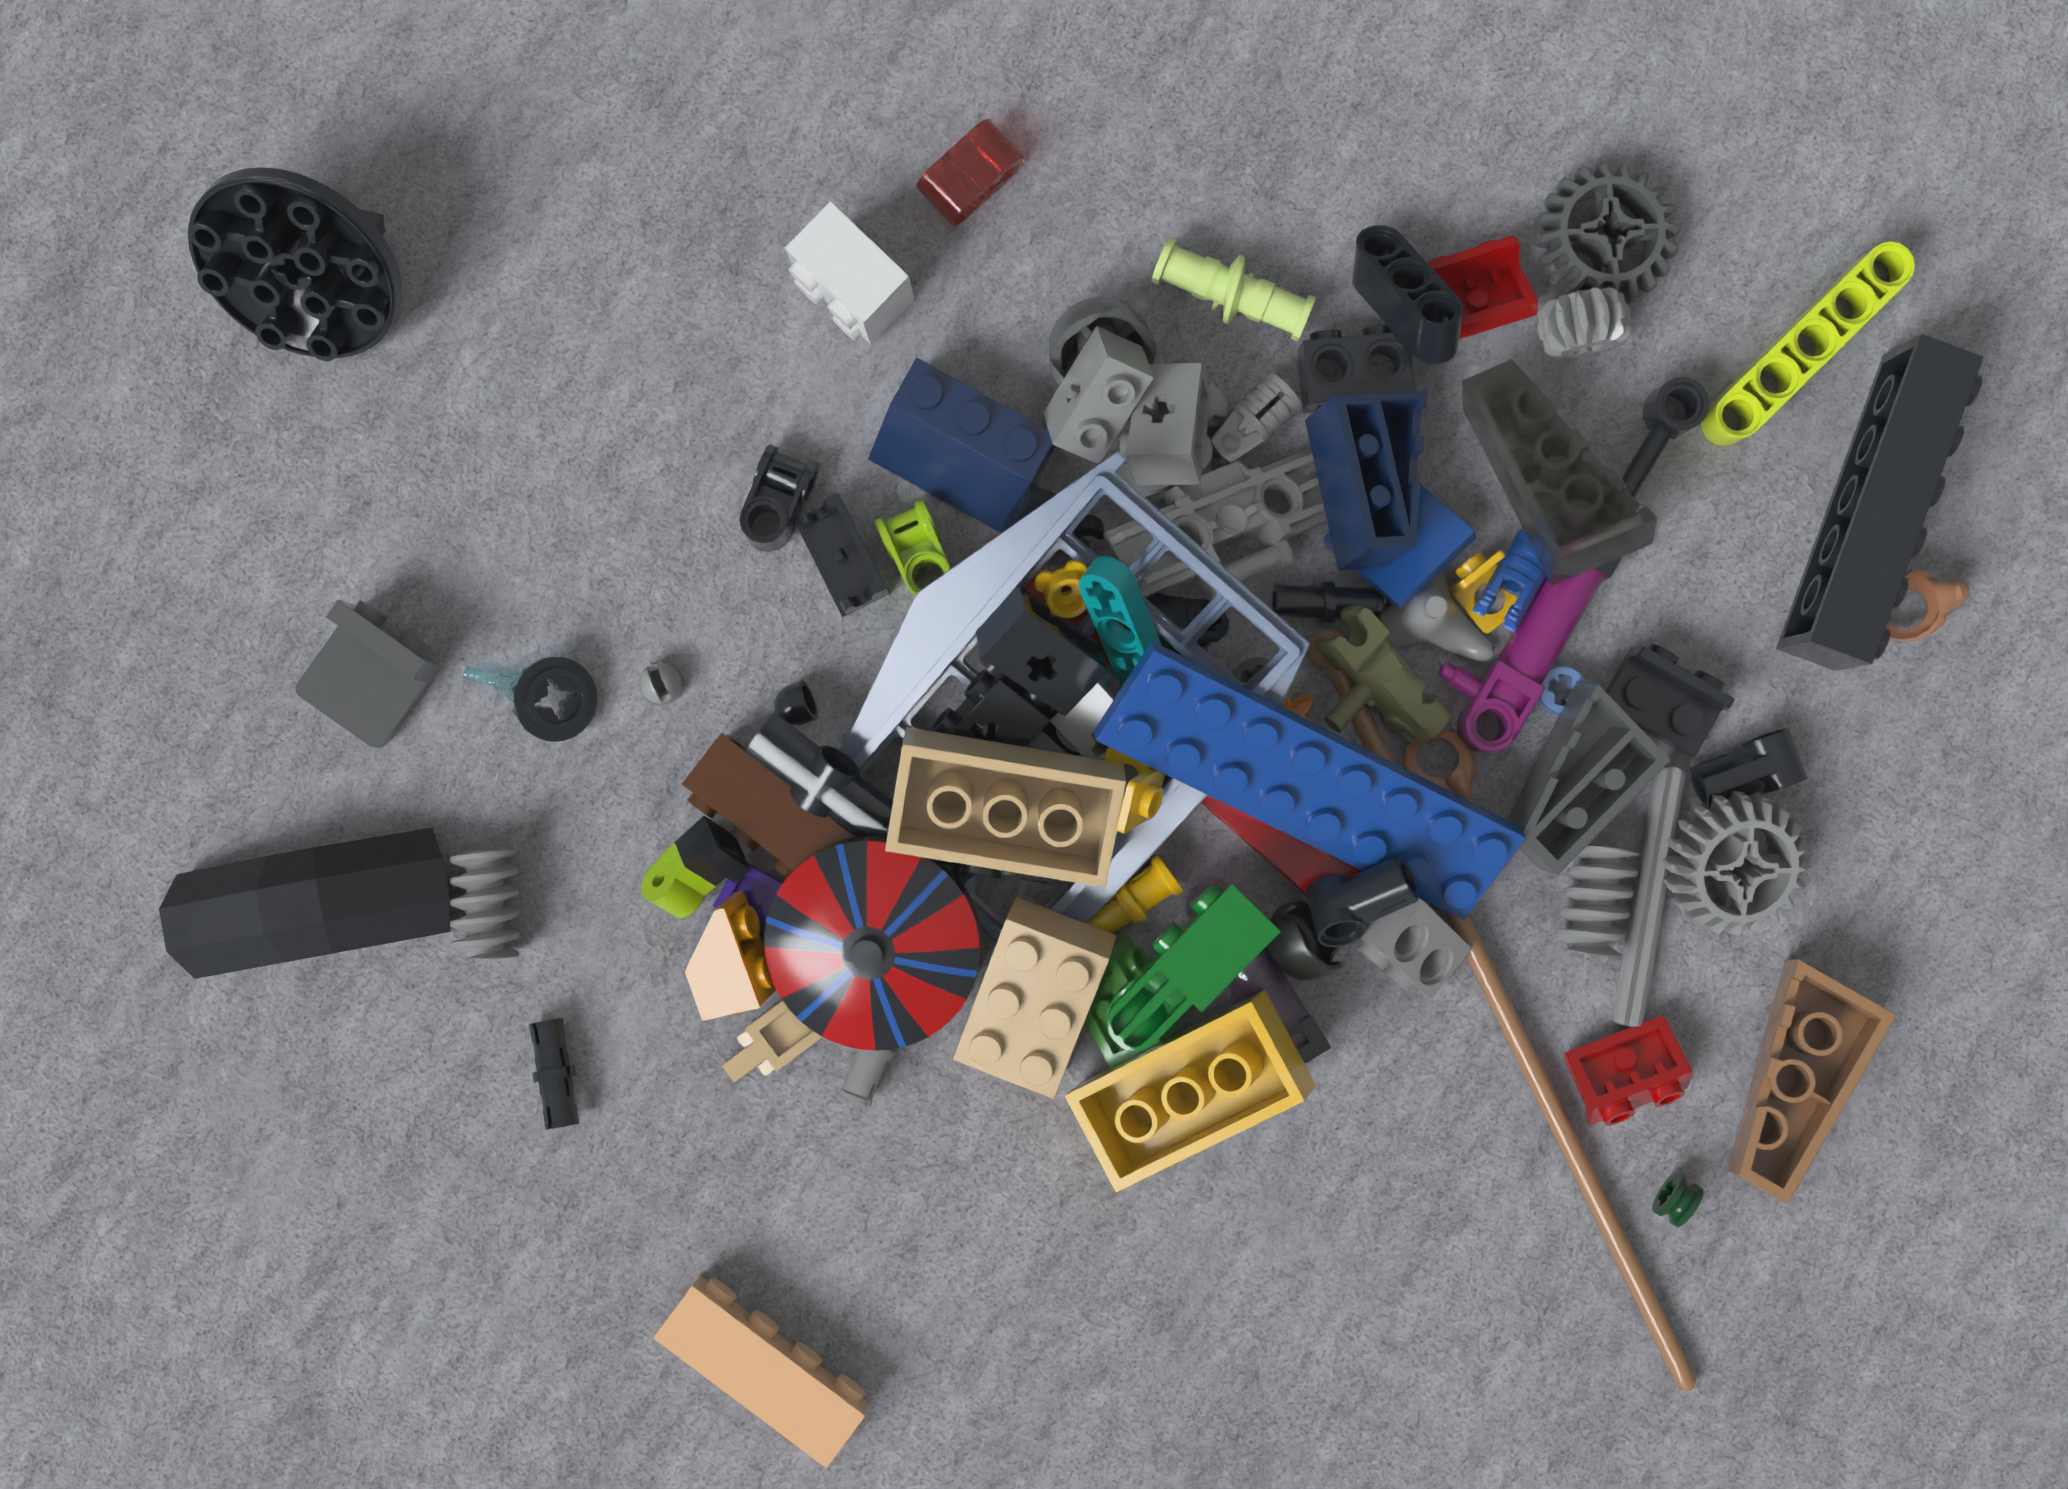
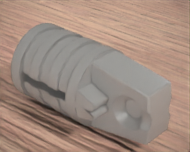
(1243, 430)

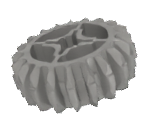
(1724, 847)

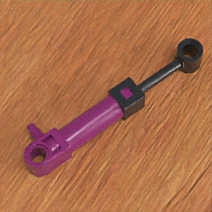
(1516, 678)

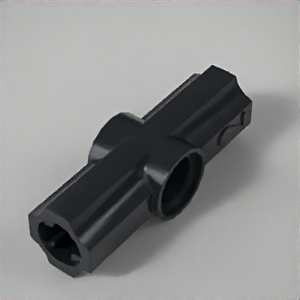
(821, 778)

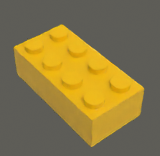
(1191, 1091)

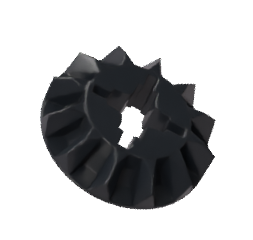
(574, 711)

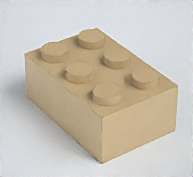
(1034, 997)

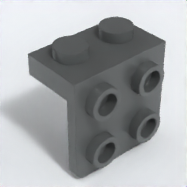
(367, 674)

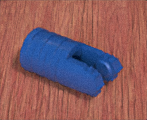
(1517, 574)

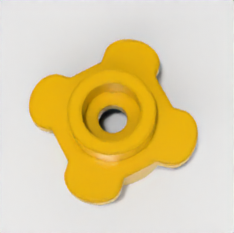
(1067, 603)

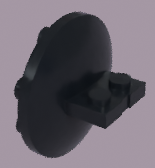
(295, 262)

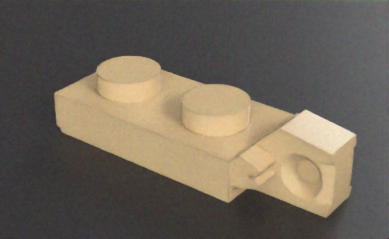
(770, 1043)

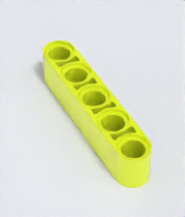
(1826, 329)

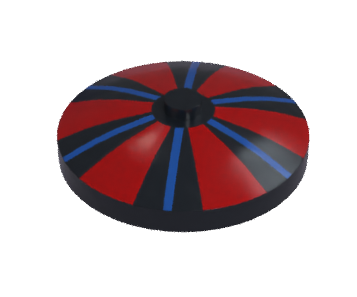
(872, 944)

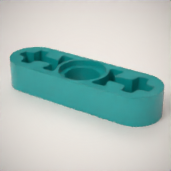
(1114, 595)

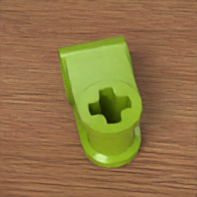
(912, 543)

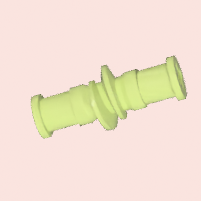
(1233, 289)

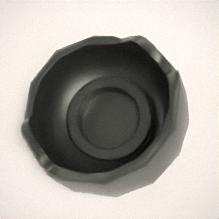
(1297, 946)

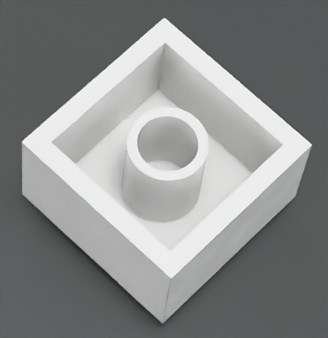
(850, 273)

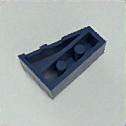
(1367, 474)

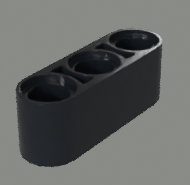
(1407, 294)

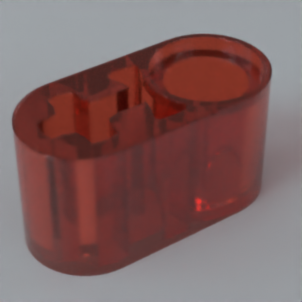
(970, 172)

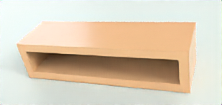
(764, 1370)

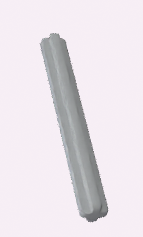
(1648, 897)

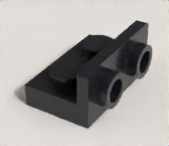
(1668, 698)

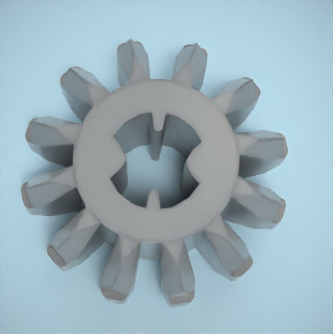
(1584, 323)

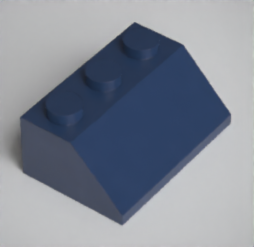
(960, 445)

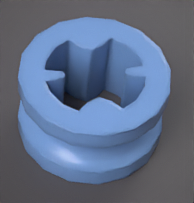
(1547, 698)

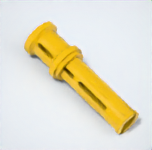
(1138, 897)

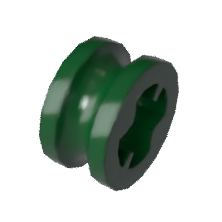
(1677, 1199)

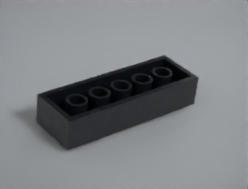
(1881, 504)

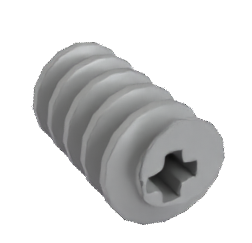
(1597, 900)
(485, 903)

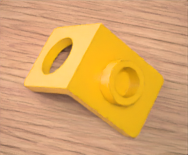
(1472, 575)
(1142, 793)

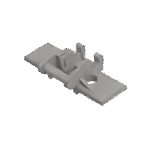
(1222, 508)

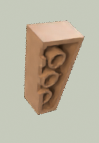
(1803, 1077)

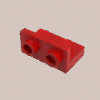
(1629, 1071)

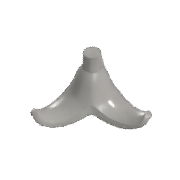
(1436, 621)

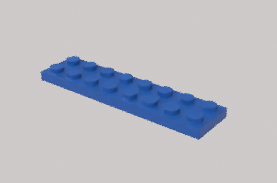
(1305, 779)

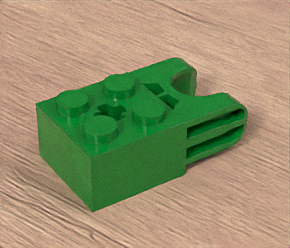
(1189, 965)

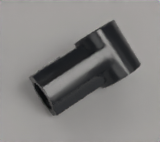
(1761, 765)
(1346, 904)

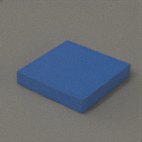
(1439, 541)

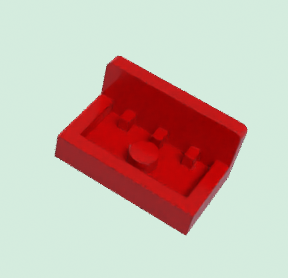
(1488, 285)

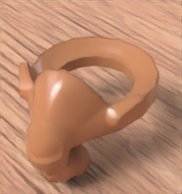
(1941, 600)
(1461, 778)

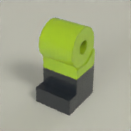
(693, 868)

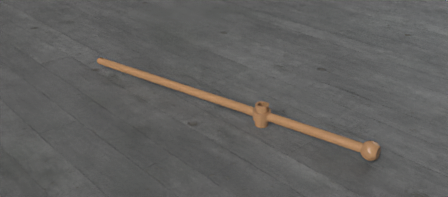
(1540, 1083)

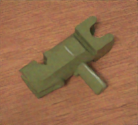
(1380, 680)

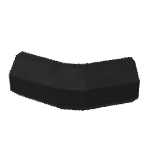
(306, 903)

